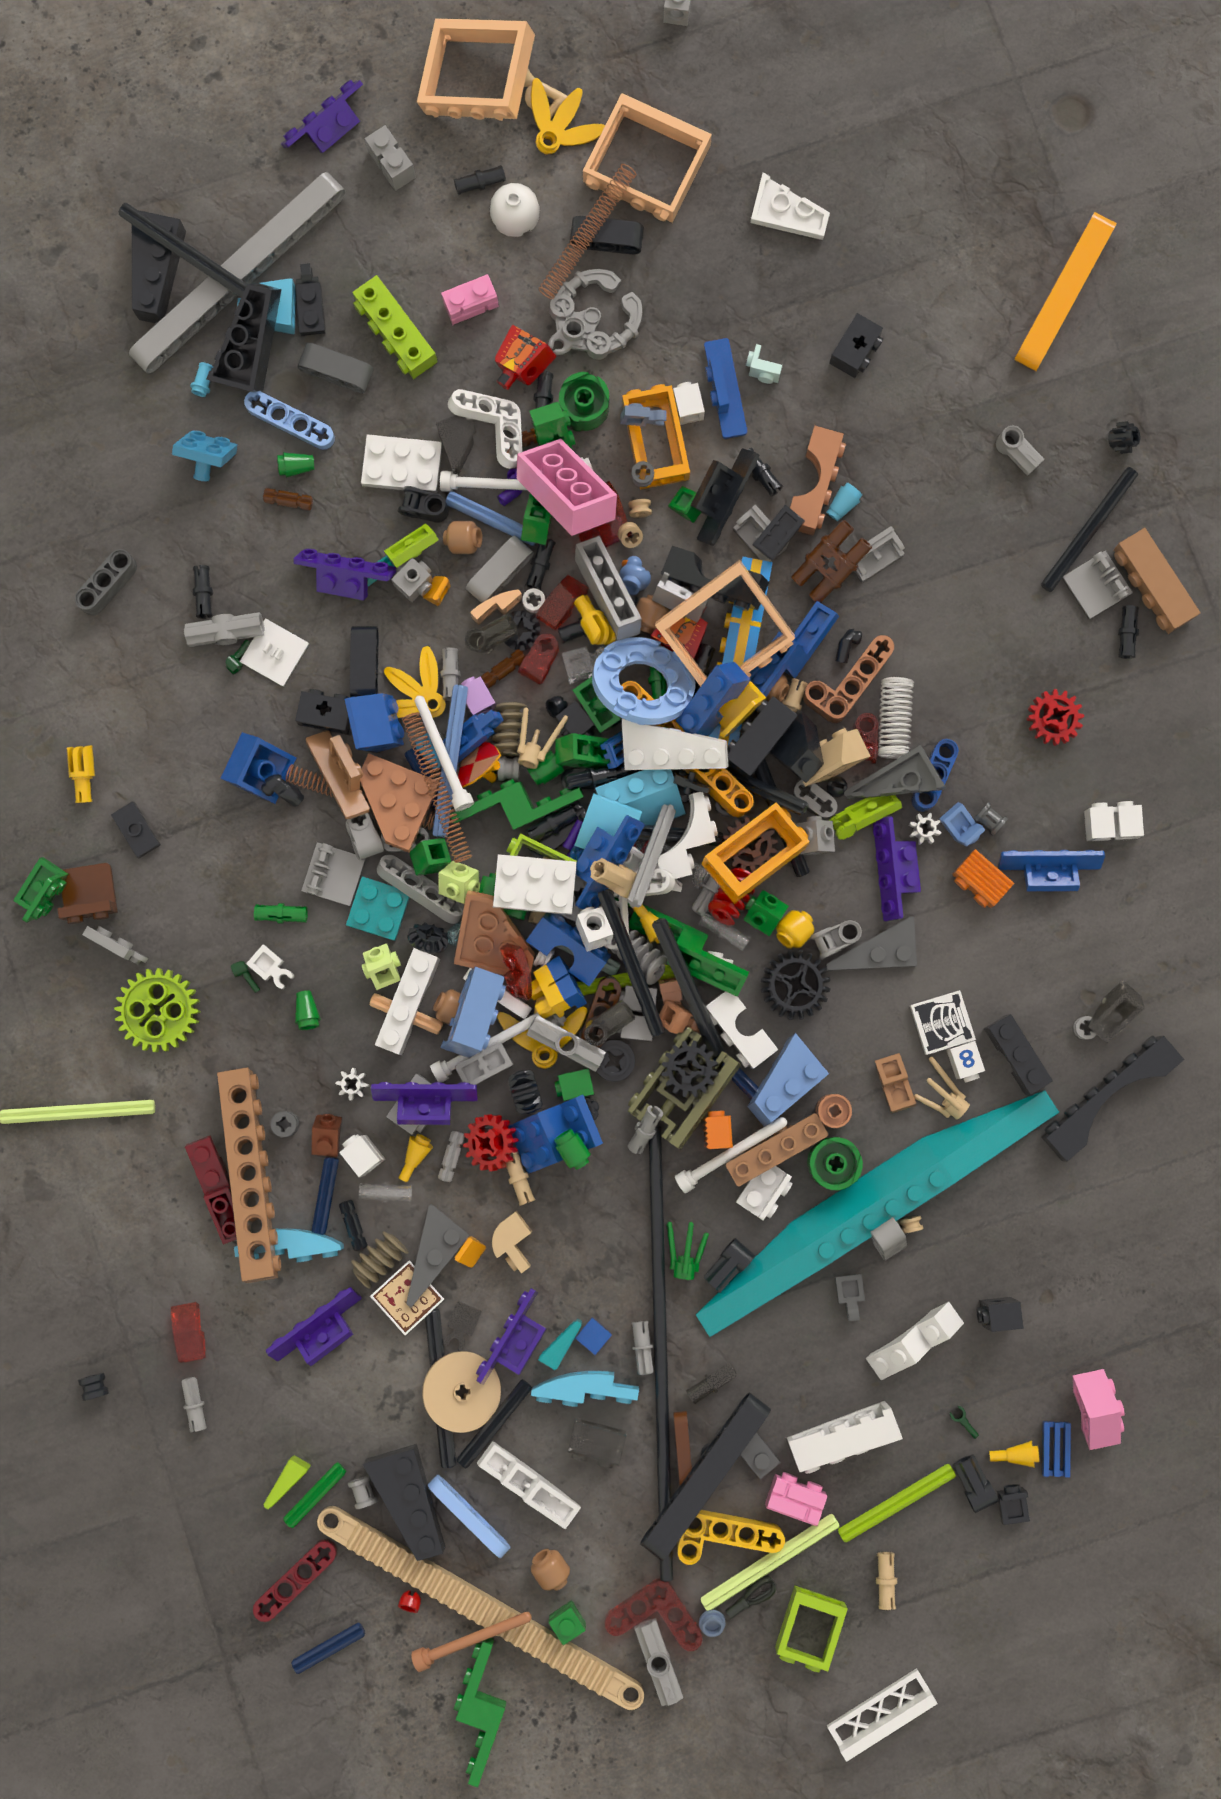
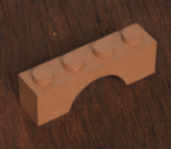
(822, 452)

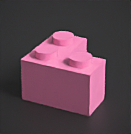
(1099, 1409)

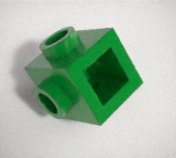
(765, 912)

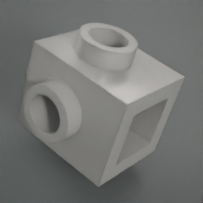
(411, 587)
(819, 834)

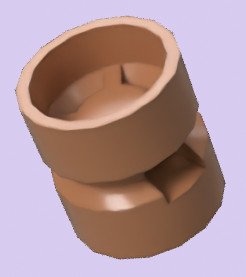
(833, 1110)

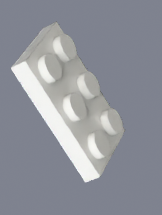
(401, 463)
(534, 884)

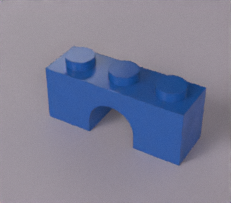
(721, 686)
(554, 931)

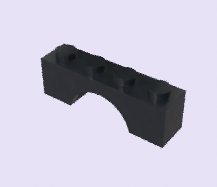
(687, 571)

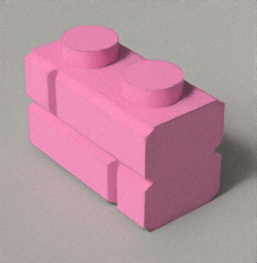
(470, 299)
(796, 1499)

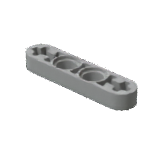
(419, 891)

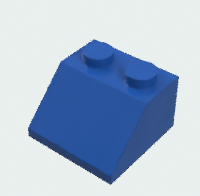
(374, 722)
(255, 761)

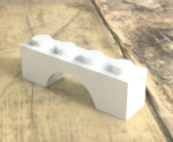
(406, 1001)

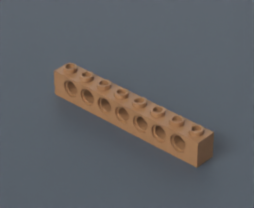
(230, 1085)

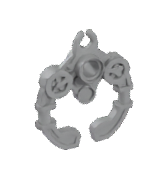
(585, 322)

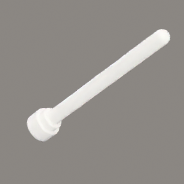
(451, 481)
(461, 799)
(443, 1069)
(688, 1179)

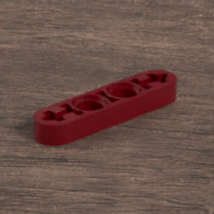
(295, 1580)

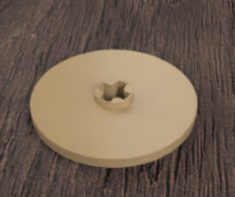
(448, 1408)

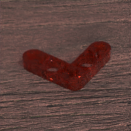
(661, 1605)

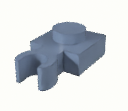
(638, 415)

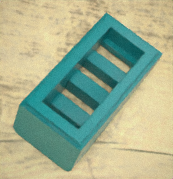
(557, 1349)

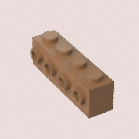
(1156, 581)

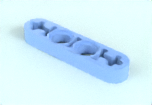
(291, 416)
(468, 1516)

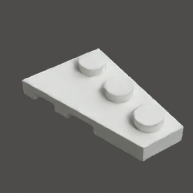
(786, 211)

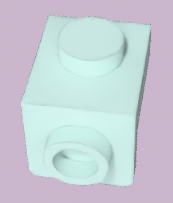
(763, 370)

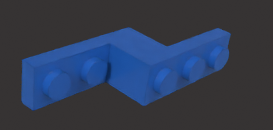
(807, 639)

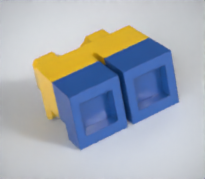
(558, 988)

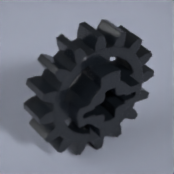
(691, 1057)

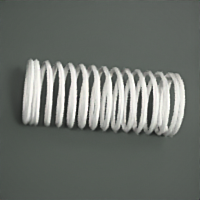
(899, 739)

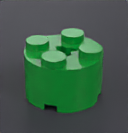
(592, 390)
(842, 1176)

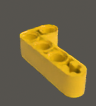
(730, 1536)

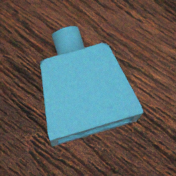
(287, 306)

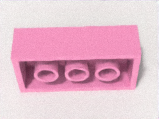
(566, 486)

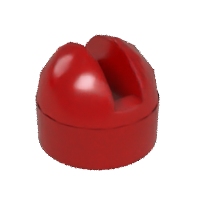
(410, 1603)

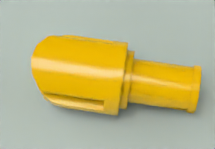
(594, 622)
(81, 771)

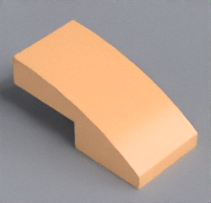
(503, 602)

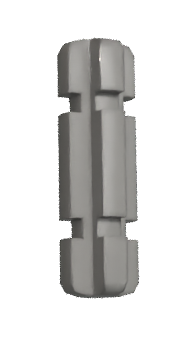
(451, 1156)

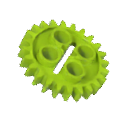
(142, 992)

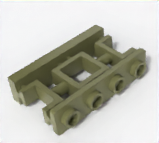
(702, 1103)

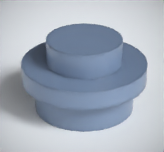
(712, 1623)

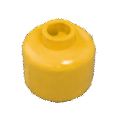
(795, 929)

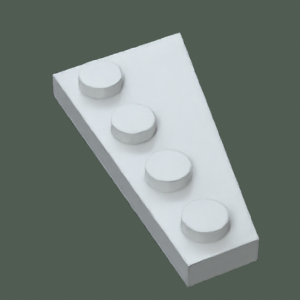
(665, 748)

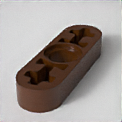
(600, 992)
(682, 1444)

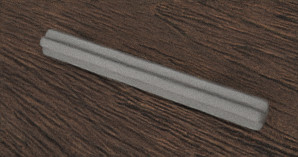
(651, 856)

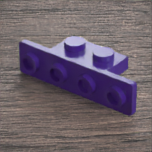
(329, 123)
(343, 575)
(896, 868)
(424, 1102)
(318, 1333)
(517, 1342)

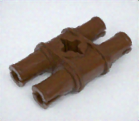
(844, 563)

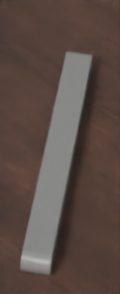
(245, 264)

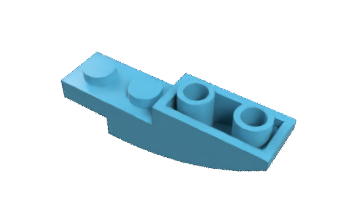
(301, 1245)
(574, 1385)

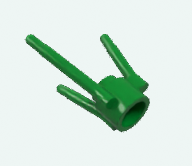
(685, 1267)

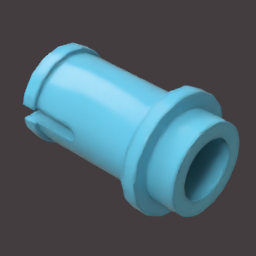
(201, 386)

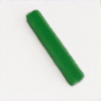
(314, 1495)

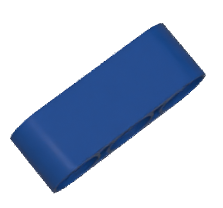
(943, 766)

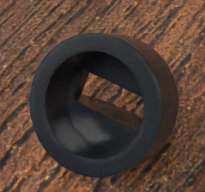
(555, 705)
(835, 791)

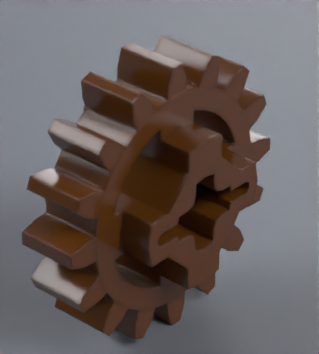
(754, 855)

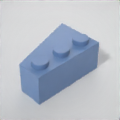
(475, 1013)
(789, 1079)

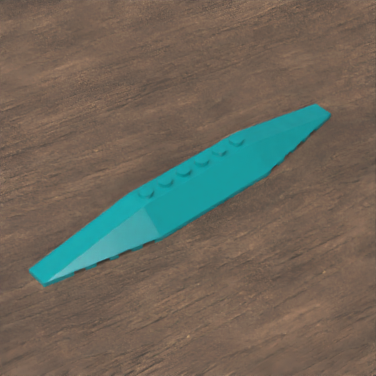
(876, 1197)

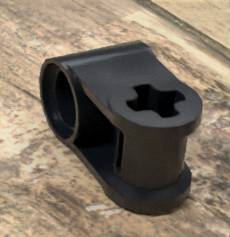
(419, 502)

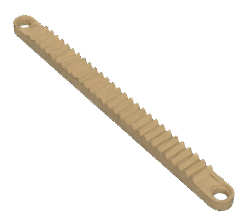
(480, 1607)

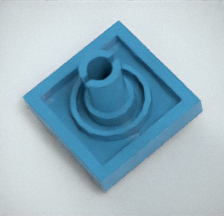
(205, 452)

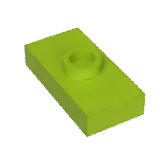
(411, 545)

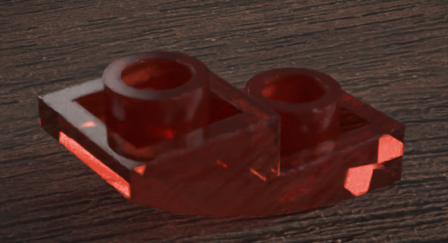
(559, 603)
(519, 974)
(187, 1332)

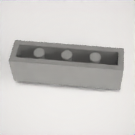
(608, 588)

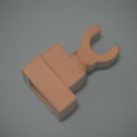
(670, 990)
(676, 1018)

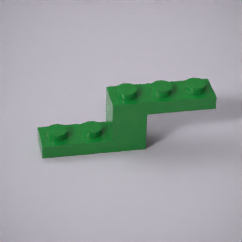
(518, 804)
(699, 962)
(479, 1711)

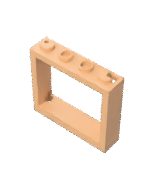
(476, 31)
(657, 121)
(761, 658)

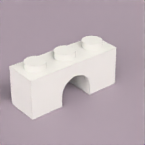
(751, 1049)

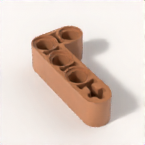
(854, 677)

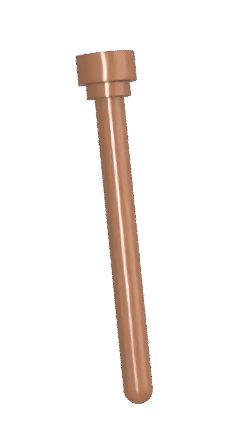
(424, 1658)

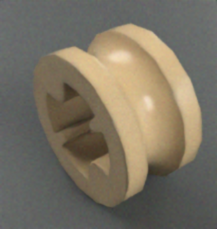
(640, 508)
(635, 540)
(910, 1224)

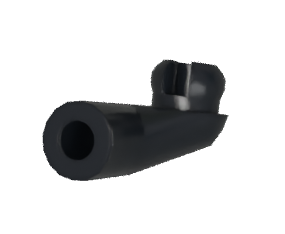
(845, 645)

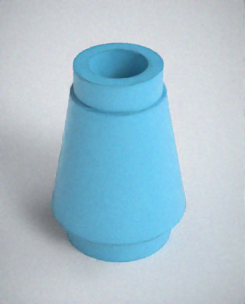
(844, 501)

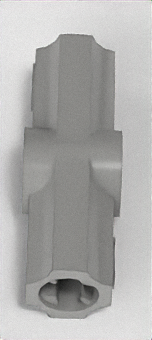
(224, 629)
(581, 1050)
(663, 1677)

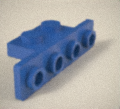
(725, 388)
(609, 847)
(1051, 868)

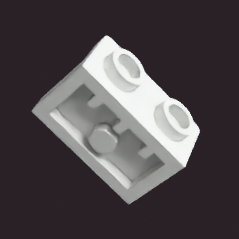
(763, 1191)

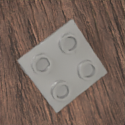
(1097, 584)
(333, 874)

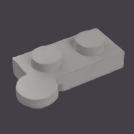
(120, 947)

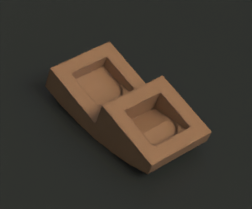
(895, 1083)

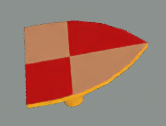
(480, 764)

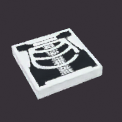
(942, 1022)

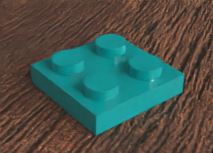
(378, 909)

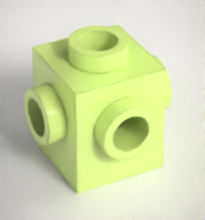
(457, 880)
(381, 966)

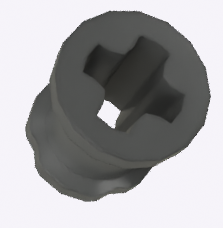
(993, 827)

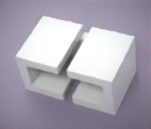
(1114, 822)
(361, 1154)

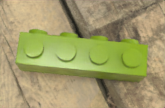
(394, 326)

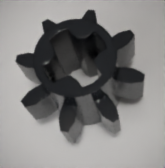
(1124, 437)

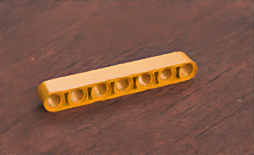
(1065, 291)
(734, 787)

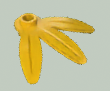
(555, 129)
(412, 688)
(572, 1024)

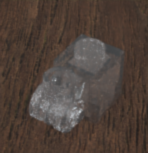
(580, 663)

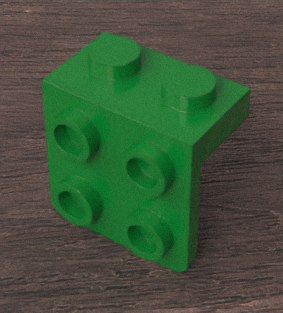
(40, 889)

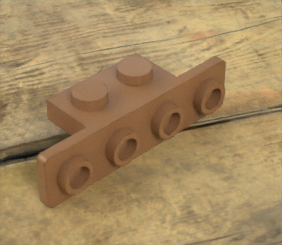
(340, 772)
(776, 1149)

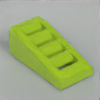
(290, 1475)

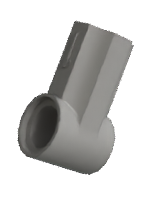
(1021, 452)

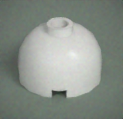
(514, 209)

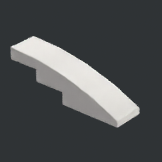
(528, 1485)

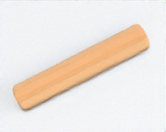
(421, 1020)

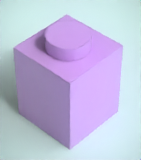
(478, 697)

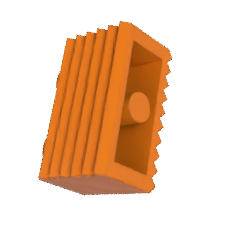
(982, 879)
(717, 1130)

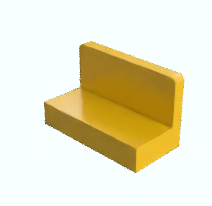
(739, 709)

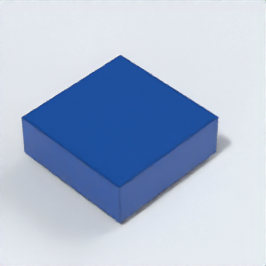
(593, 1336)

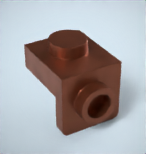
(326, 1135)

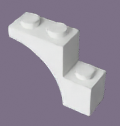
(698, 832)
(913, 1344)

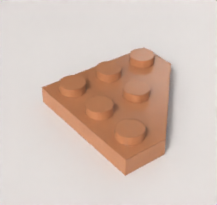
(396, 799)
(484, 933)

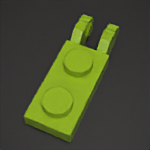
(863, 814)

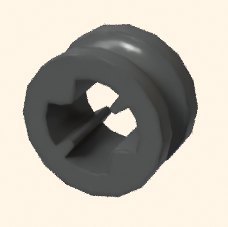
(648, 479)

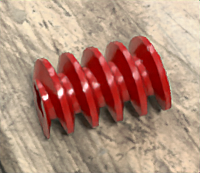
(722, 906)

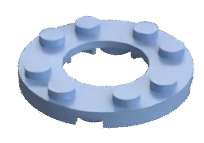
(625, 704)

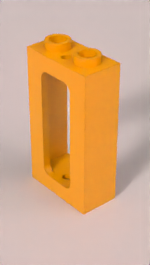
(662, 397)
(773, 817)

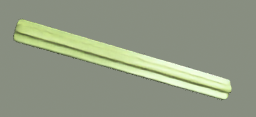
(77, 1111)
(769, 1562)

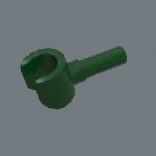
(232, 662)
(241, 968)
(964, 1422)

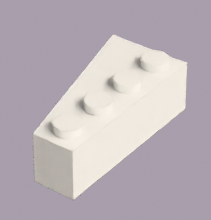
(844, 1437)

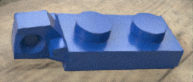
(477, 731)

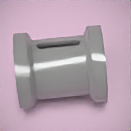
(362, 1492)

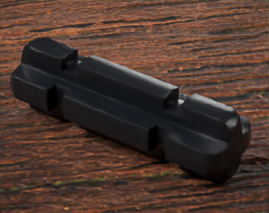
(353, 1225)

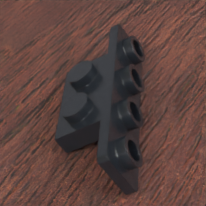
(720, 493)

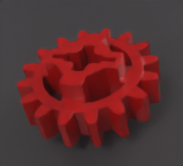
(1059, 726)
(490, 1142)

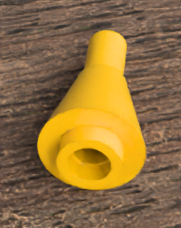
(646, 920)
(417, 1150)
(1022, 1454)

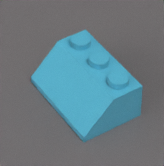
(646, 792)

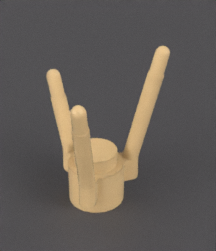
(530, 753)
(954, 1103)

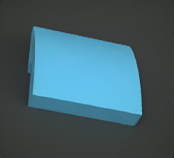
(605, 815)

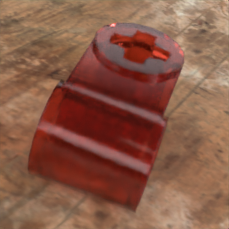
(538, 663)
(869, 738)

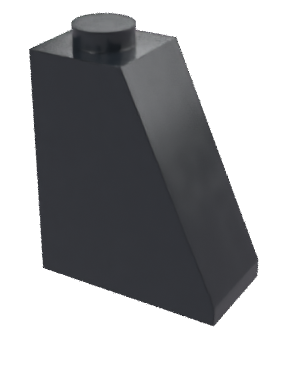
(800, 748)

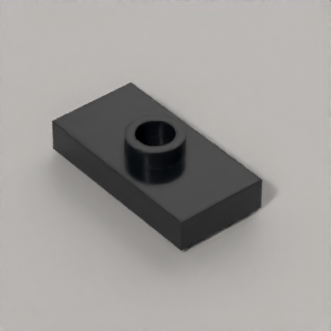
(778, 533)
(135, 829)

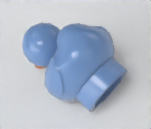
(634, 575)

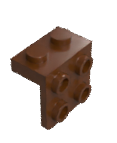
(88, 893)

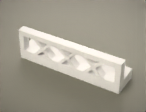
(887, 1723)

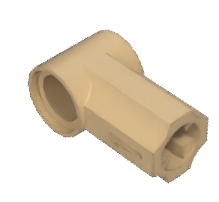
(615, 877)

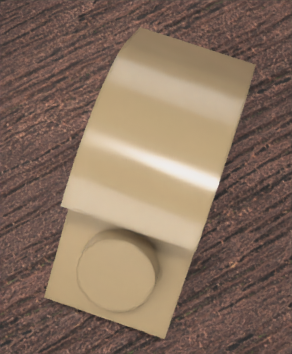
(506, 1237)

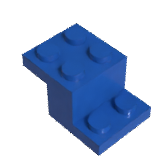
(538, 1132)

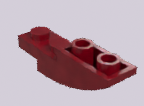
(215, 1185)

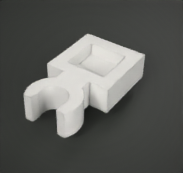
(267, 964)

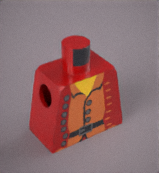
(522, 358)
(688, 632)

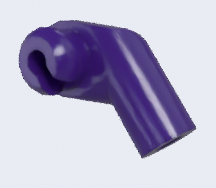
(509, 495)

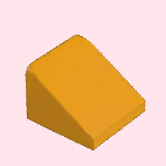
(438, 590)
(470, 1252)

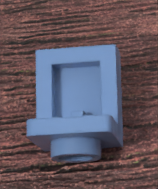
(961, 825)

